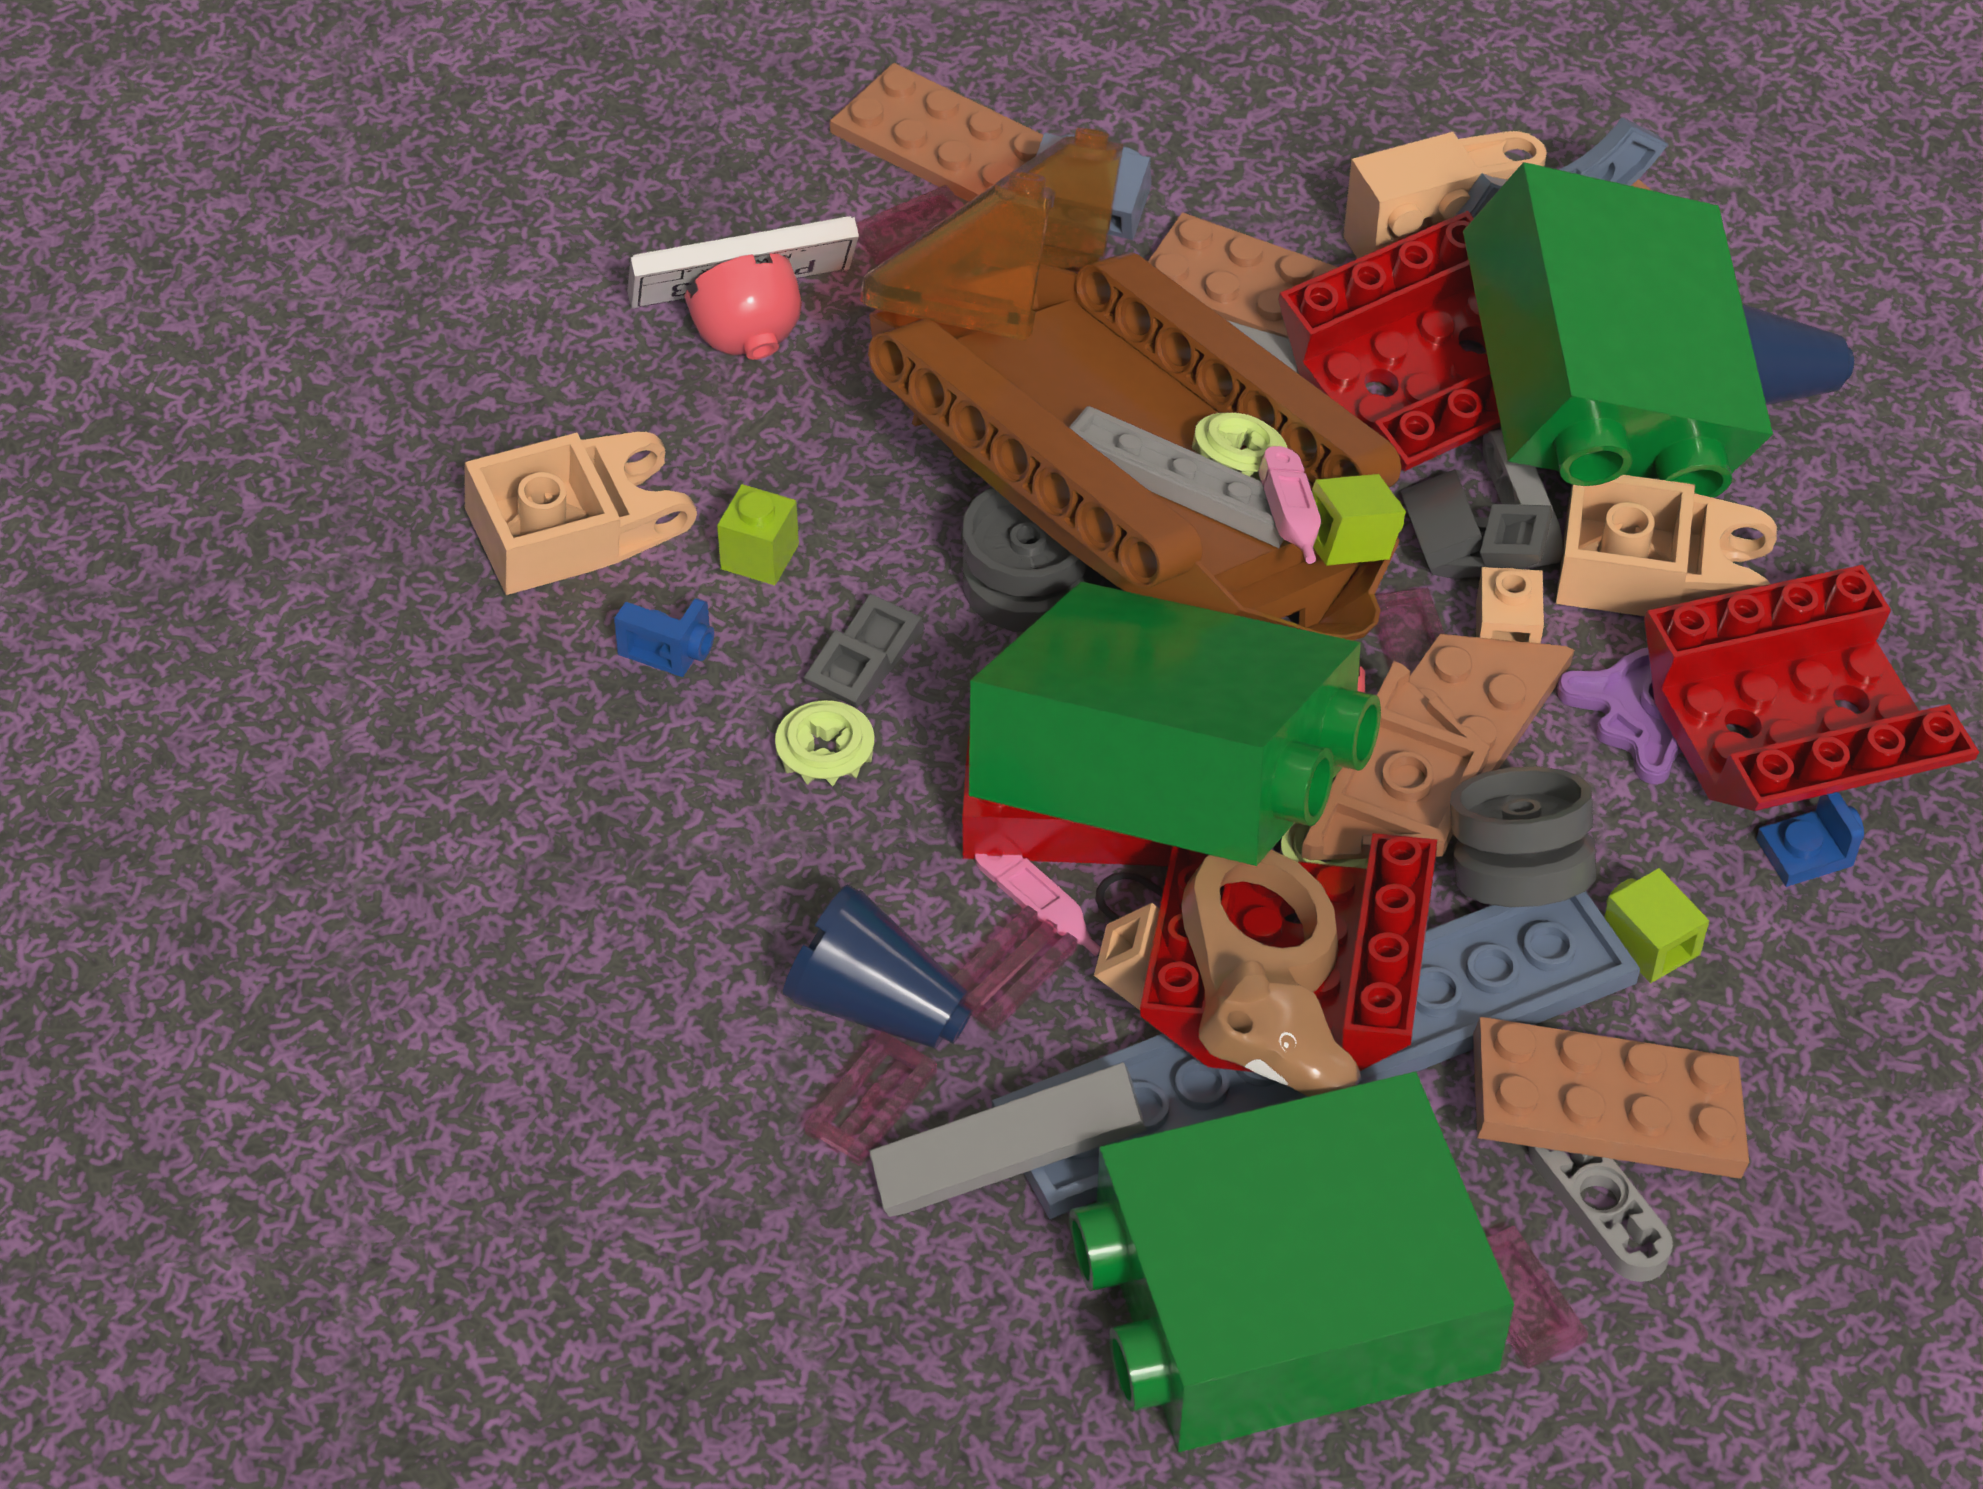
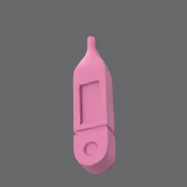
(1290, 499)
(1032, 887)

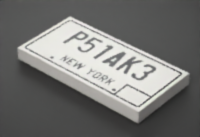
(810, 247)

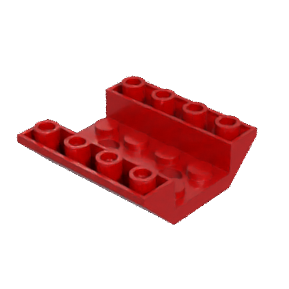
(1399, 324)
(1776, 667)
(1379, 959)

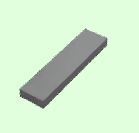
(1181, 474)
(1007, 1140)

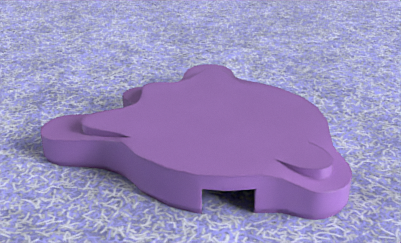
(1630, 712)

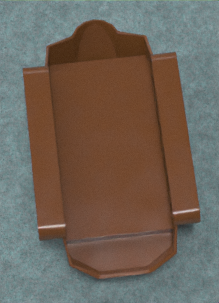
(1162, 362)

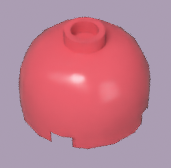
(746, 305)

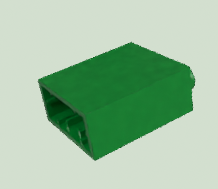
(1615, 332)
(1169, 722)
(1292, 1262)

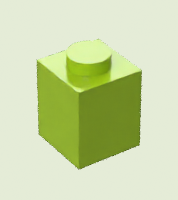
(1357, 519)
(758, 534)
(1656, 923)

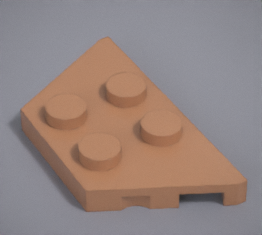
(1492, 685)
(1406, 782)

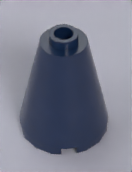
(1796, 357)
(876, 975)

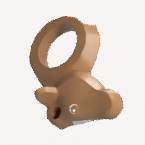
(1262, 995)

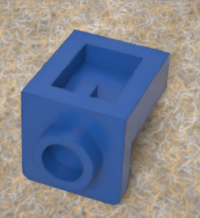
(663, 640)
(1814, 841)

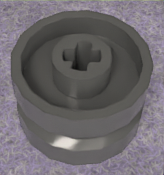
(1013, 565)
(1523, 836)

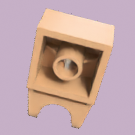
(1424, 183)
(570, 506)
(1655, 546)

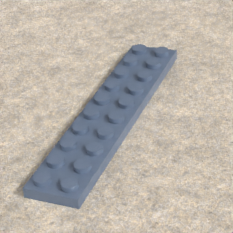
(1484, 964)

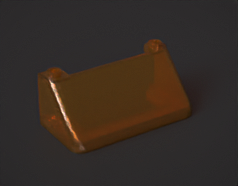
(986, 256)

